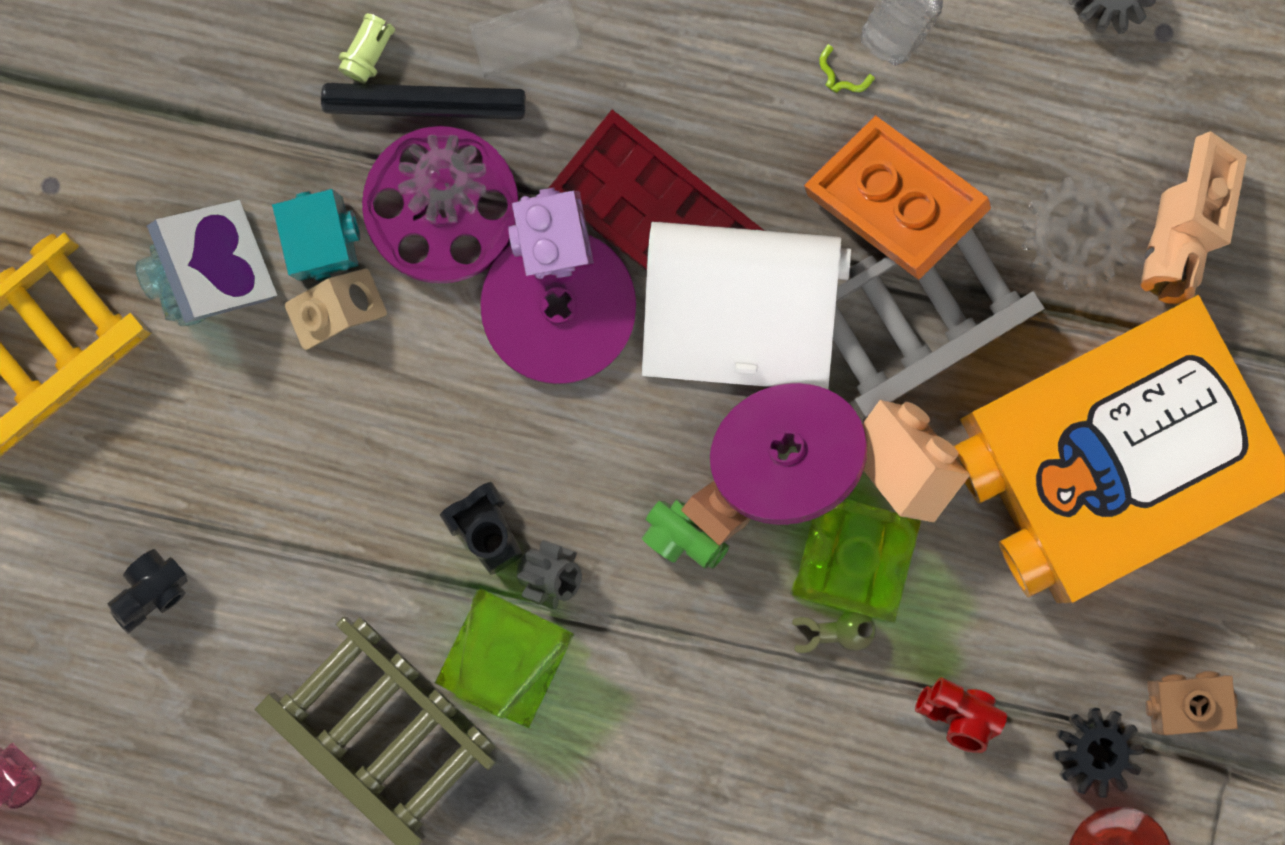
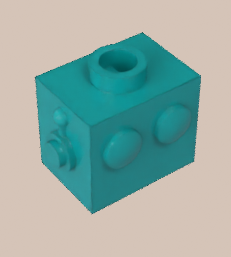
(316, 234)

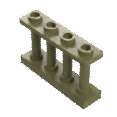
(366, 784)

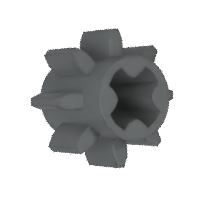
(549, 574)

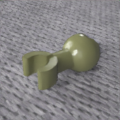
(843, 631)

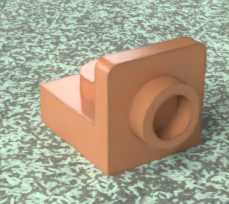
(714, 514)

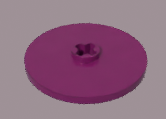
(556, 347)
(809, 482)

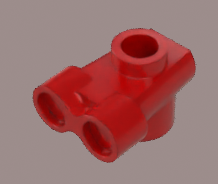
(969, 714)

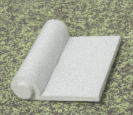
(741, 305)

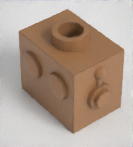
(1172, 698)

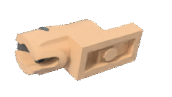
(1194, 220)

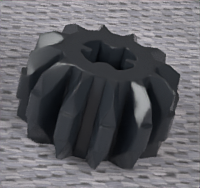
(1114, 743)

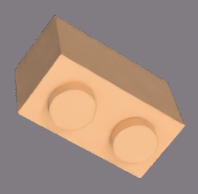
(910, 461)

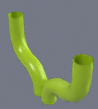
(843, 84)

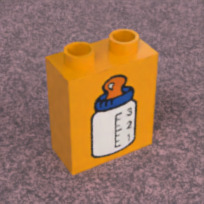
(1122, 455)

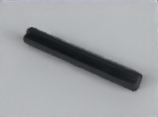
(423, 101)

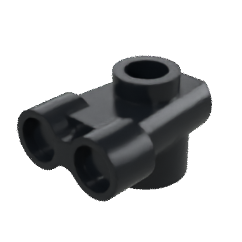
(479, 519)
(154, 586)

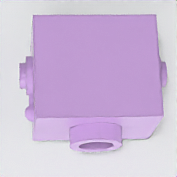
(550, 233)

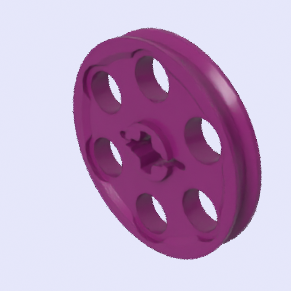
(439, 264)

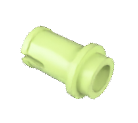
(365, 49)

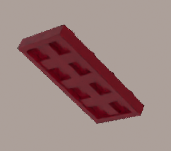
(634, 182)

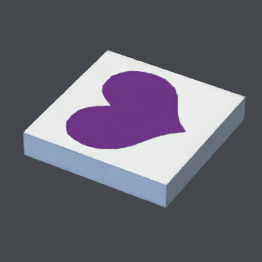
(212, 260)

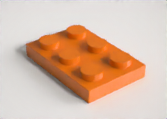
(897, 197)

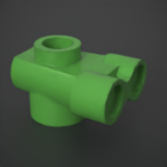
(674, 532)

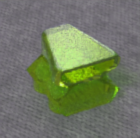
(857, 560)
(504, 658)

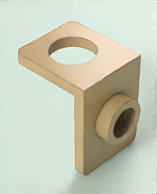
(329, 309)

